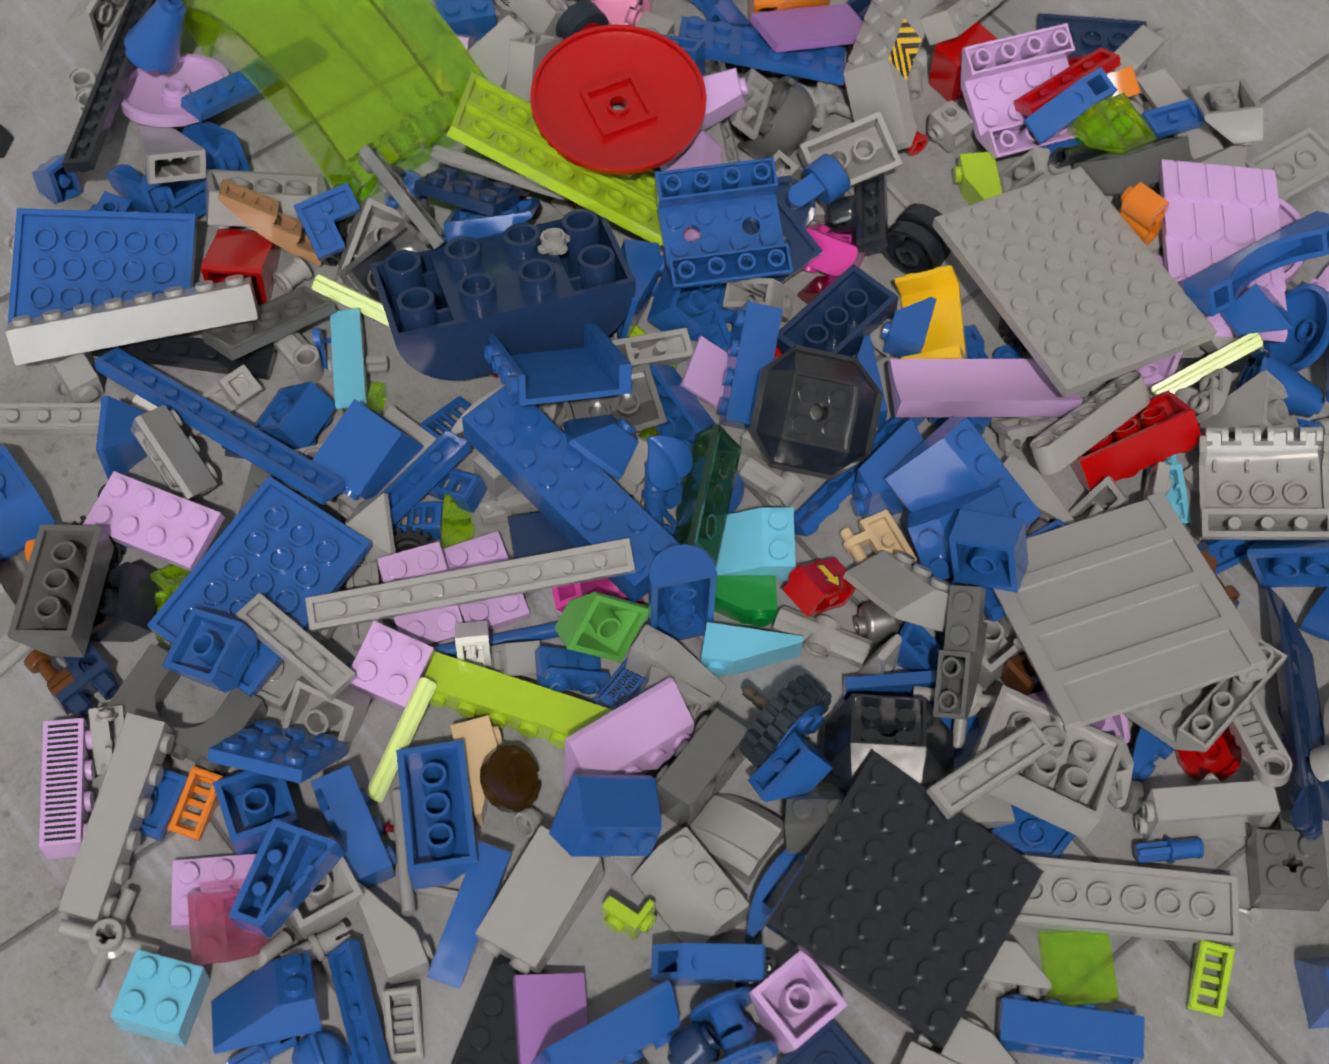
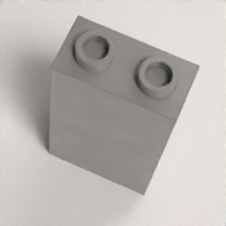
(539, 903)

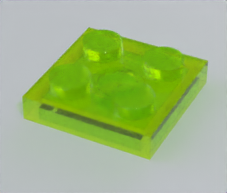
(1078, 967)

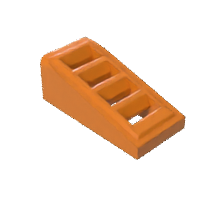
(191, 787)

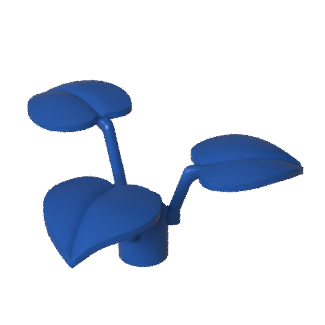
(667, 463)

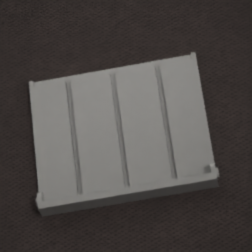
(1126, 615)

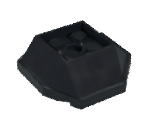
(783, 421)
(895, 729)

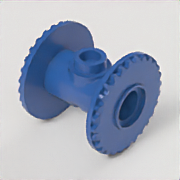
(733, 1029)

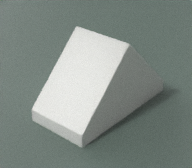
(473, 643)

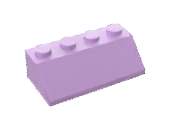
(633, 736)

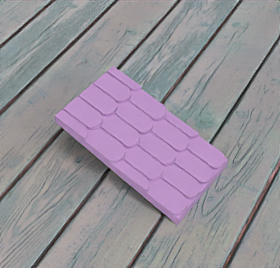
(1215, 215)

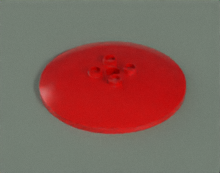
(622, 66)

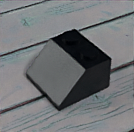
(125, 605)

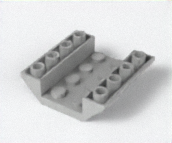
(1201, 715)

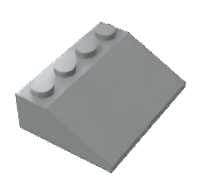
(1067, 783)

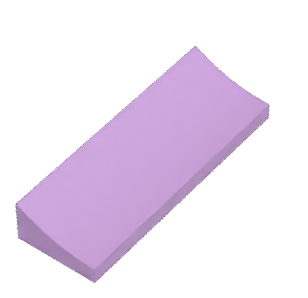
(975, 389)

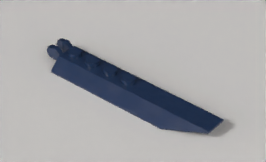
(1301, 719)

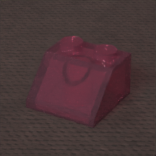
(212, 932)

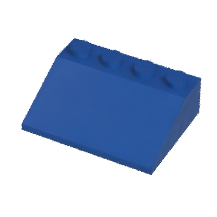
(952, 465)

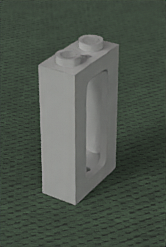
(1207, 811)

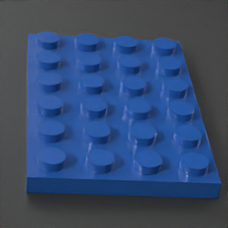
(97, 256)
(270, 548)

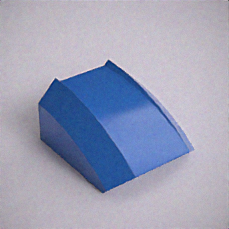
(212, 650)

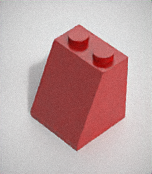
(244, 254)

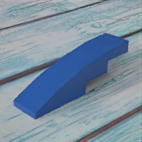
(470, 908)

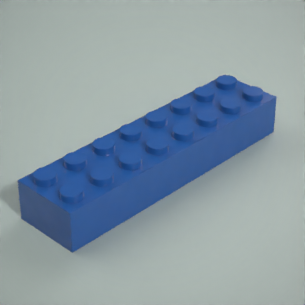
(564, 484)

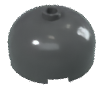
(785, 121)

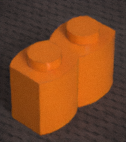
(1143, 211)

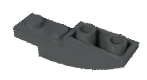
(962, 653)

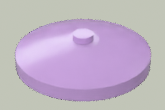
(156, 97)

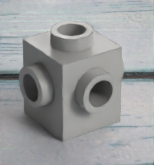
(950, 126)

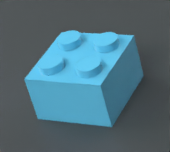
(160, 997)

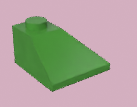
(601, 625)

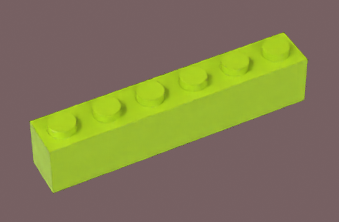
(509, 700)

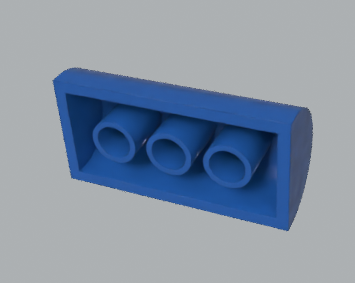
(681, 592)

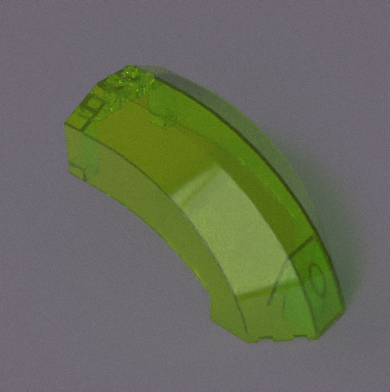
(344, 73)

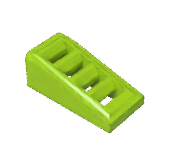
(1225, 967)

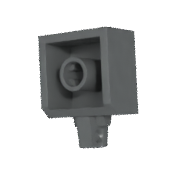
(1286, 868)

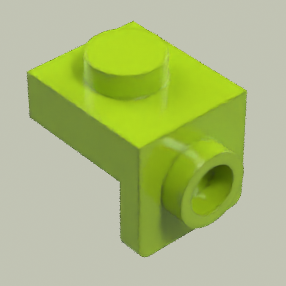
(621, 918)

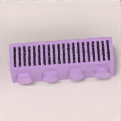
(65, 787)

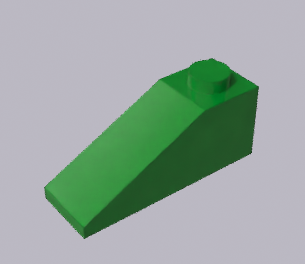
(747, 598)

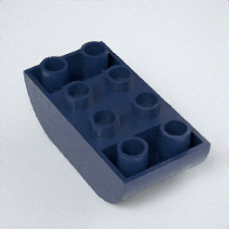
(500, 284)

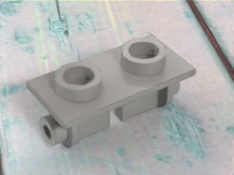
(105, 730)

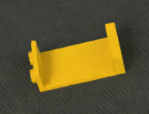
(946, 329)

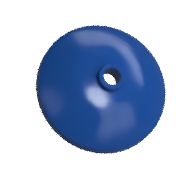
(1309, 316)

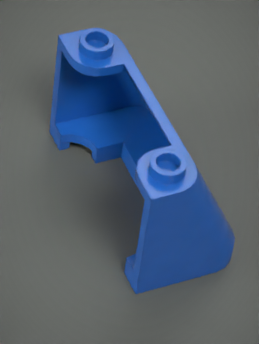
(187, 196)

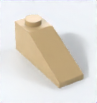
(478, 741)

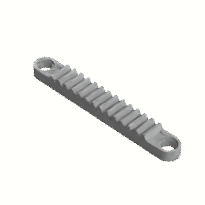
(1260, 744)

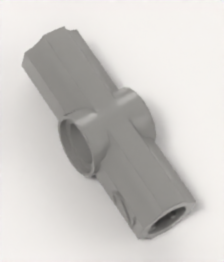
(823, 636)

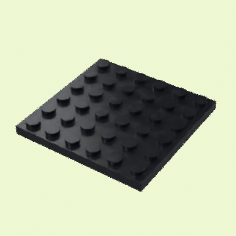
(904, 900)

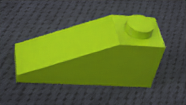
(977, 177)

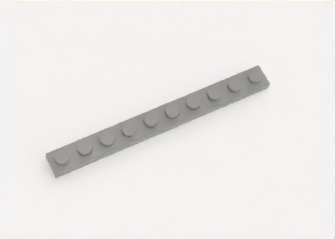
(470, 585)

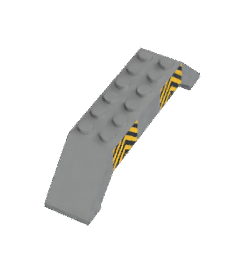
(883, 62)

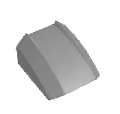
(737, 834)

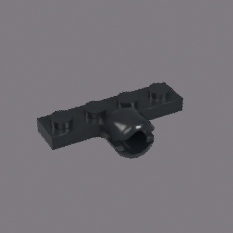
(864, 213)

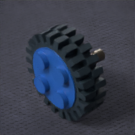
(794, 709)

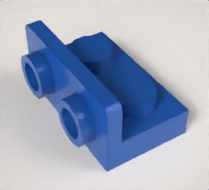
(569, 670)

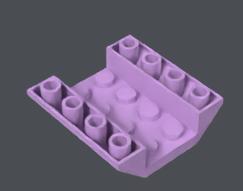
(1004, 71)

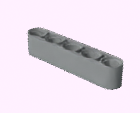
(1089, 423)

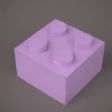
(390, 665)

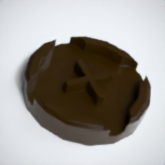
(510, 778)

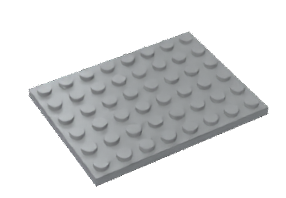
(1073, 280)

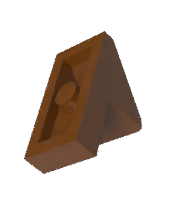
(1020, 675)

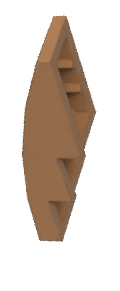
(263, 216)

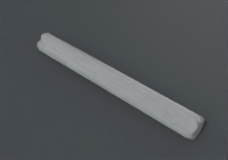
(488, 169)

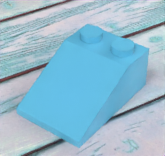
(758, 543)

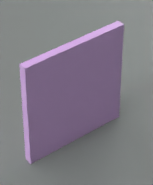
(706, 372)

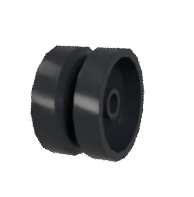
(914, 242)

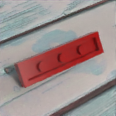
(1057, 84)

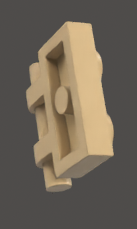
(880, 533)

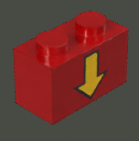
(819, 586)

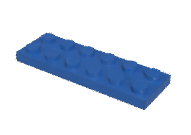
(750, 49)

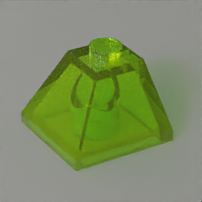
(1113, 126)

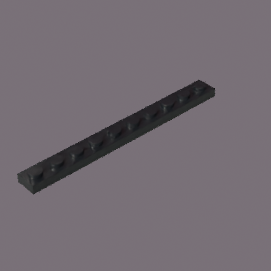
(105, 95)

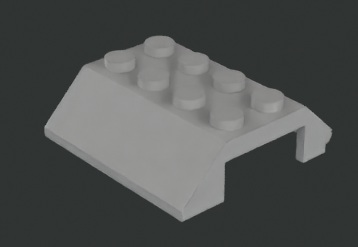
(1264, 484)

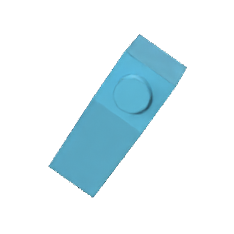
(742, 649)

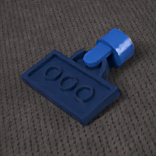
(796, 206)

